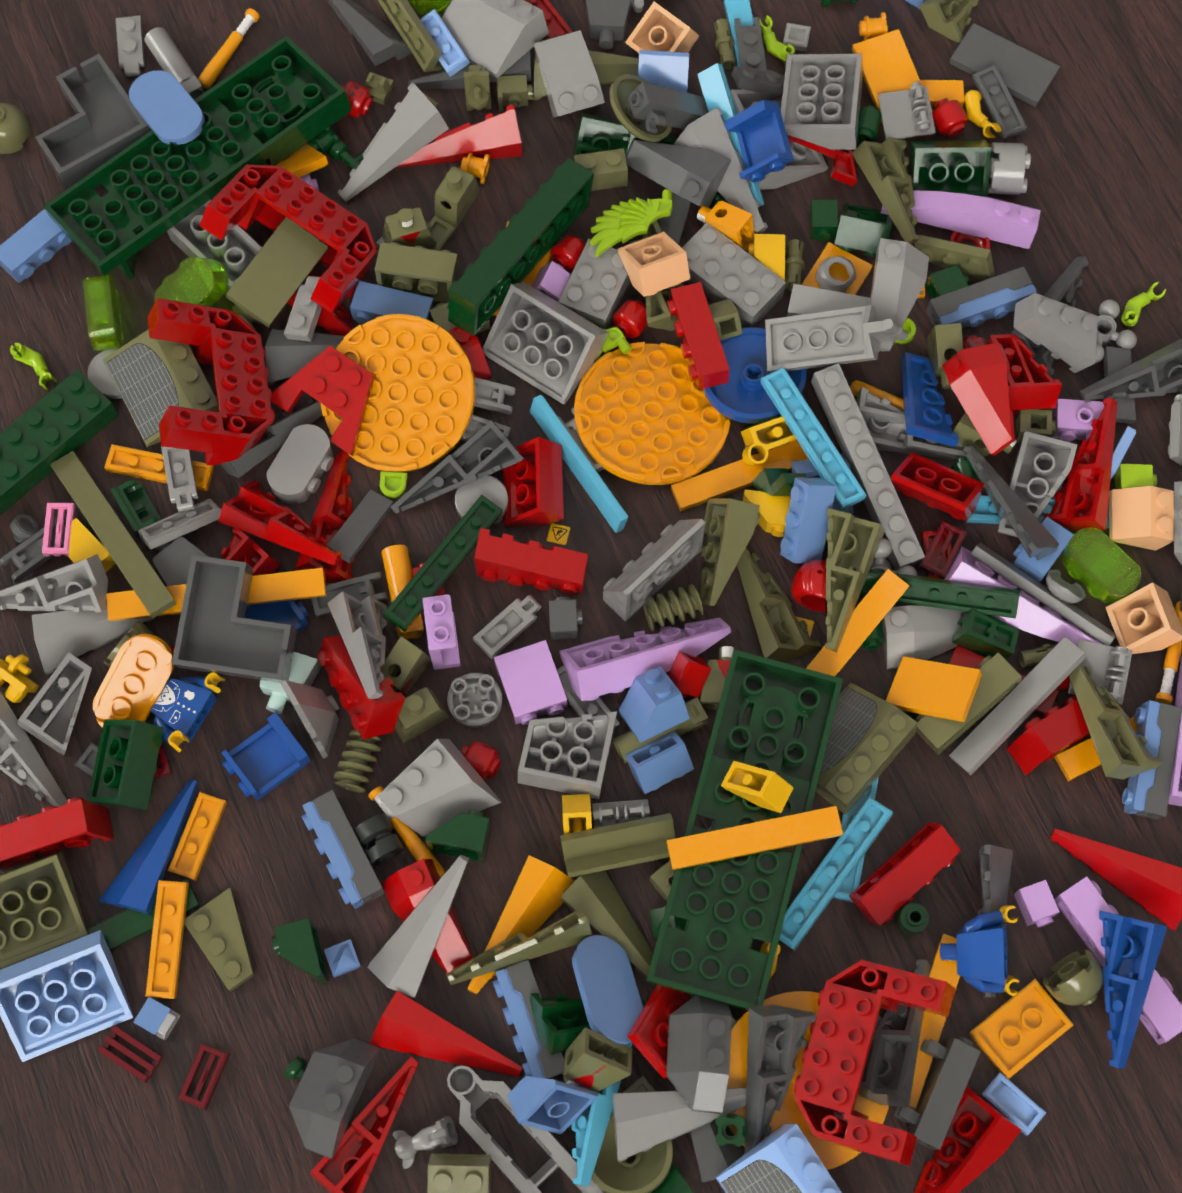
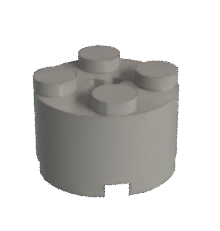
(1008, 168)

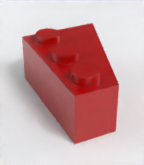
(1028, 380)
(1049, 736)

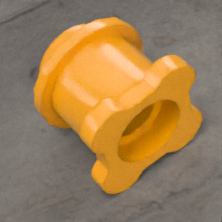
(873, 26)
(476, 166)

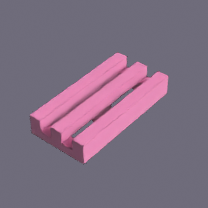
(57, 550)

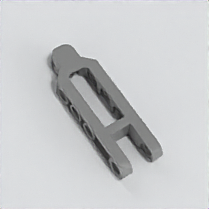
(472, 1094)

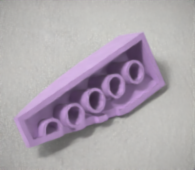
(977, 216)
(1031, 613)
(614, 663)

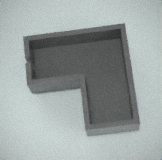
(99, 130)
(216, 634)

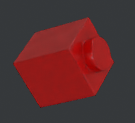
(689, 674)

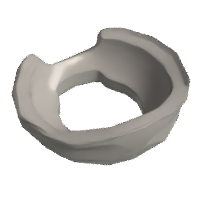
(826, 282)
(1063, 590)

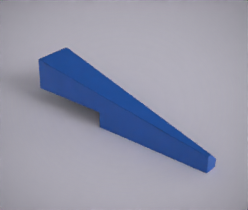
(138, 880)
(1130, 962)

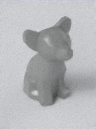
(441, 1134)

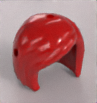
(810, 585)

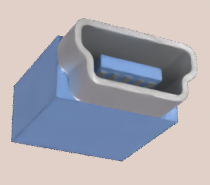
(157, 1018)

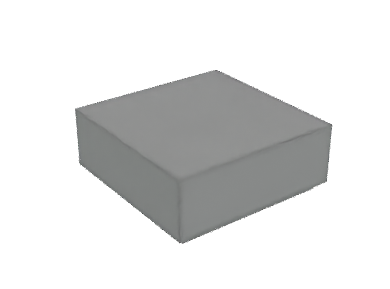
(797, 36)

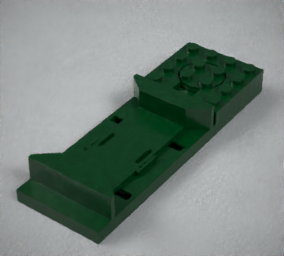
(152, 185)
(777, 722)

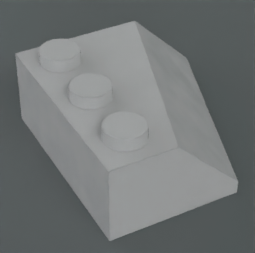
(567, 753)
(437, 789)

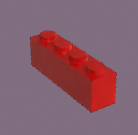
(699, 336)
(905, 873)

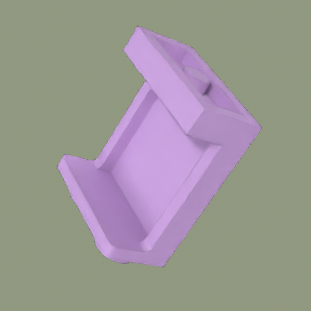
(441, 632)
(531, 682)

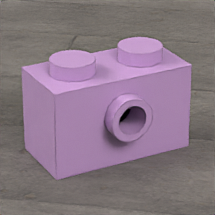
(1075, 418)

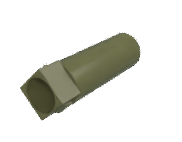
(628, 742)

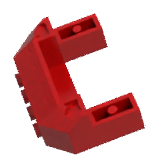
(275, 193)
(237, 353)
(840, 1051)

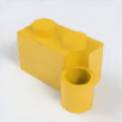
(764, 437)

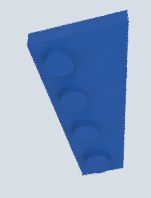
(923, 403)

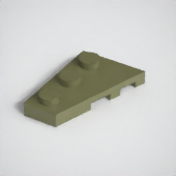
(972, 260)
(221, 939)

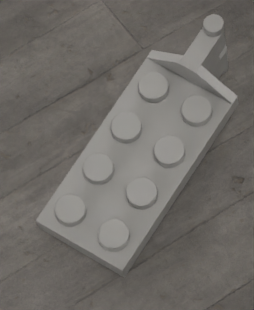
(827, 338)

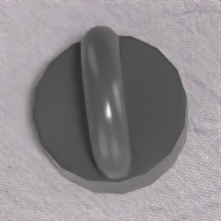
(23, 527)

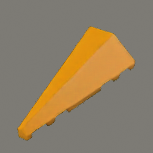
(529, 906)

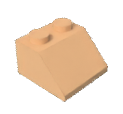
(661, 32)
(655, 263)
(1142, 516)
(1145, 620)

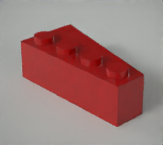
(529, 563)

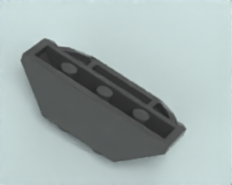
(700, 1053)
(331, 1093)

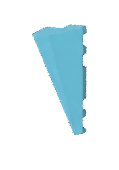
(590, 1132)

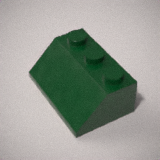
(950, 166)
(125, 764)

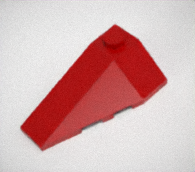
(983, 390)
(971, 1145)

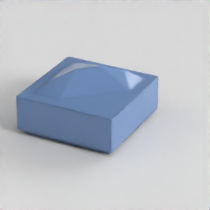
(342, 958)

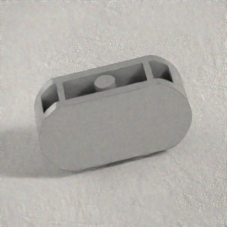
(300, 464)

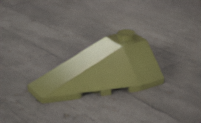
(728, 532)

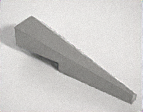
(711, 134)
(22, 761)
(408, 952)

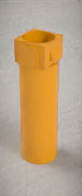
(398, 575)

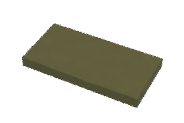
(277, 272)

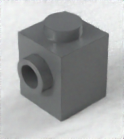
(564, 618)

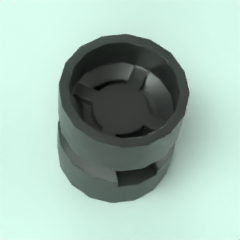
(377, 837)

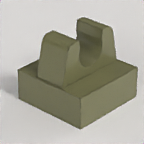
(379, 87)

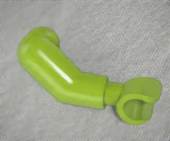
(772, 45)
(1133, 307)
(33, 359)

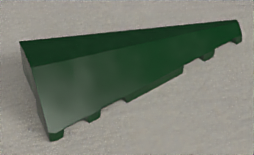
(559, 1020)

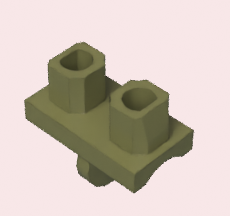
(477, 88)

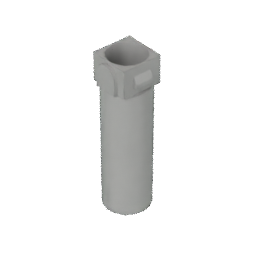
(172, 60)

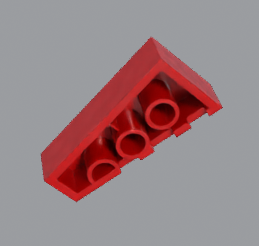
(367, 715)
(53, 829)

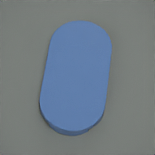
(166, 107)
(607, 987)

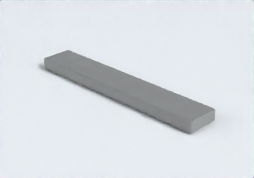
(1043, 594)
(1018, 705)

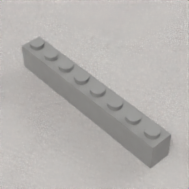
(866, 465)

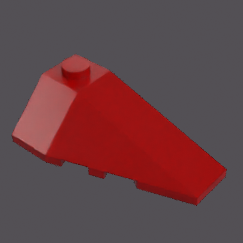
(406, 890)

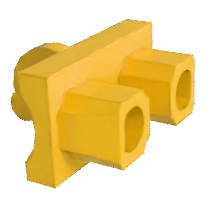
(15, 673)

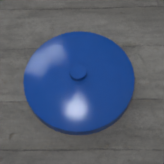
(744, 396)

